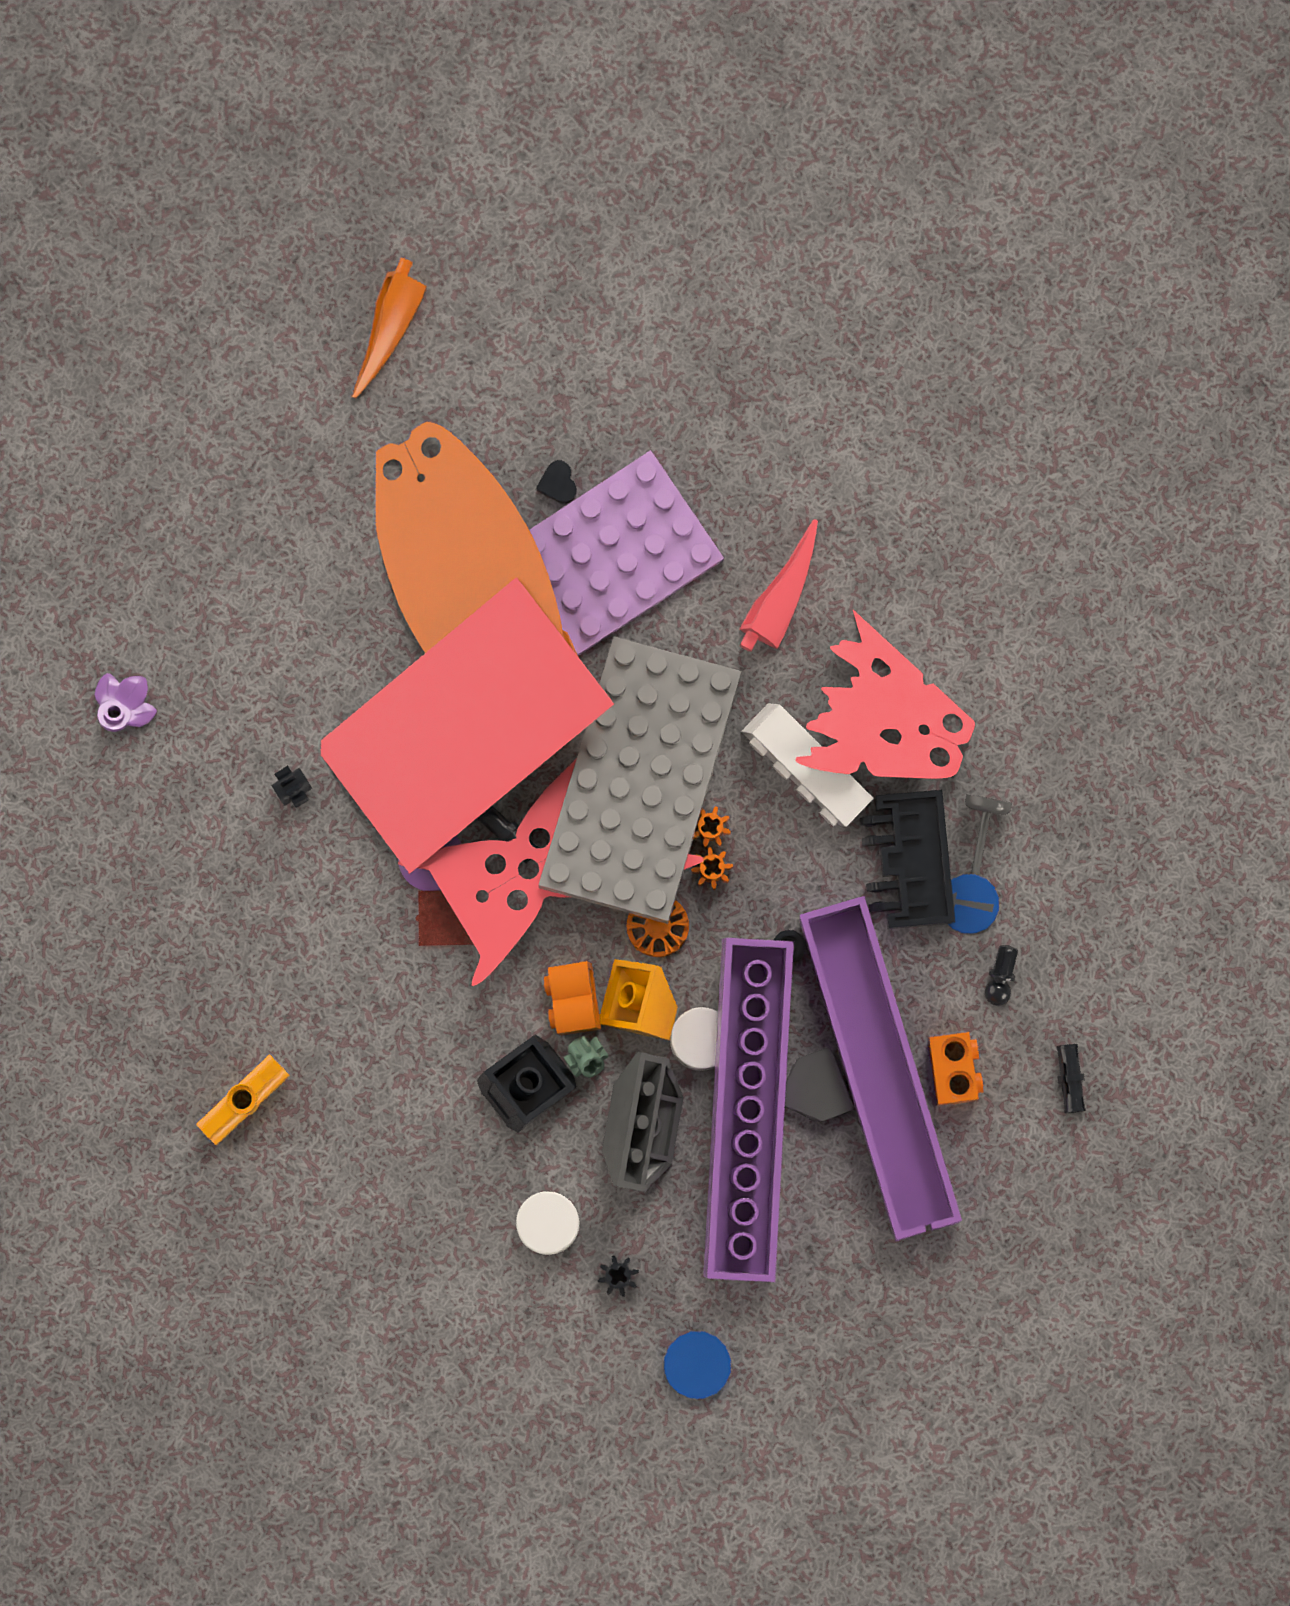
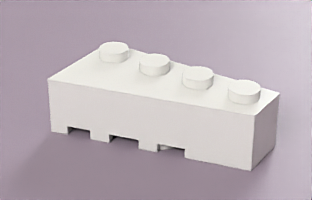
(783, 739)

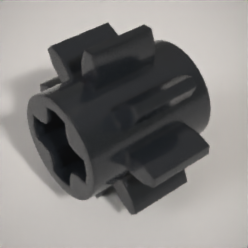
(291, 786)
(620, 1285)

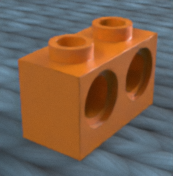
(945, 1069)

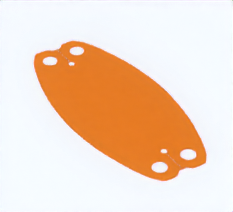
(451, 537)

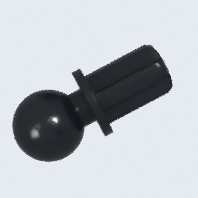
(998, 990)

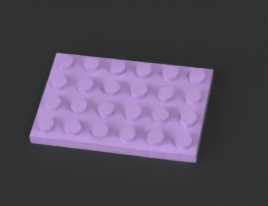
(621, 551)

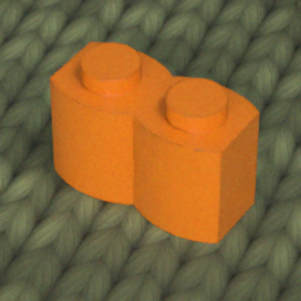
(573, 998)

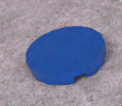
(697, 1365)

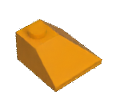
(639, 1000)

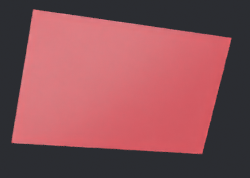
(464, 725)

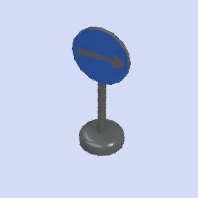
(974, 896)

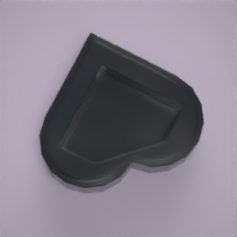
(557, 482)

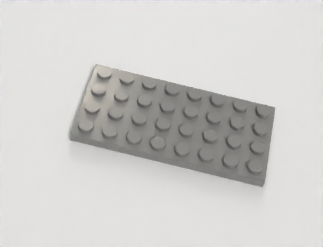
(640, 781)

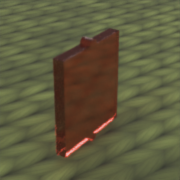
(438, 921)

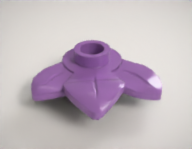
(125, 698)

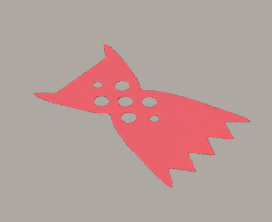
(462, 874)

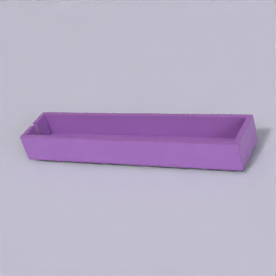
(879, 1068)

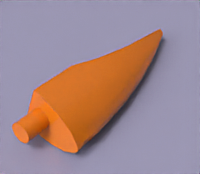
(392, 315)

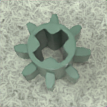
(586, 1057)

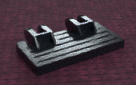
(917, 859)

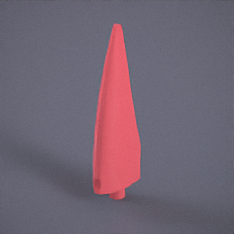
(776, 605)

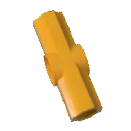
(226, 1116)

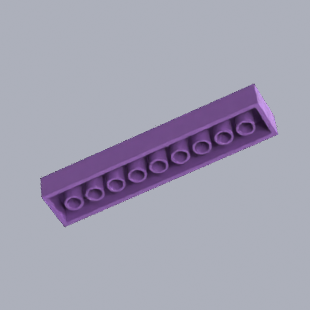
(748, 1110)

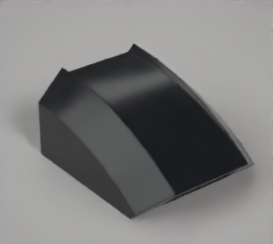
(526, 1083)

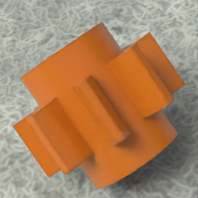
(707, 836)
(713, 878)

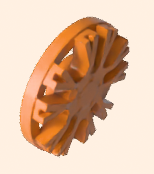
(659, 930)

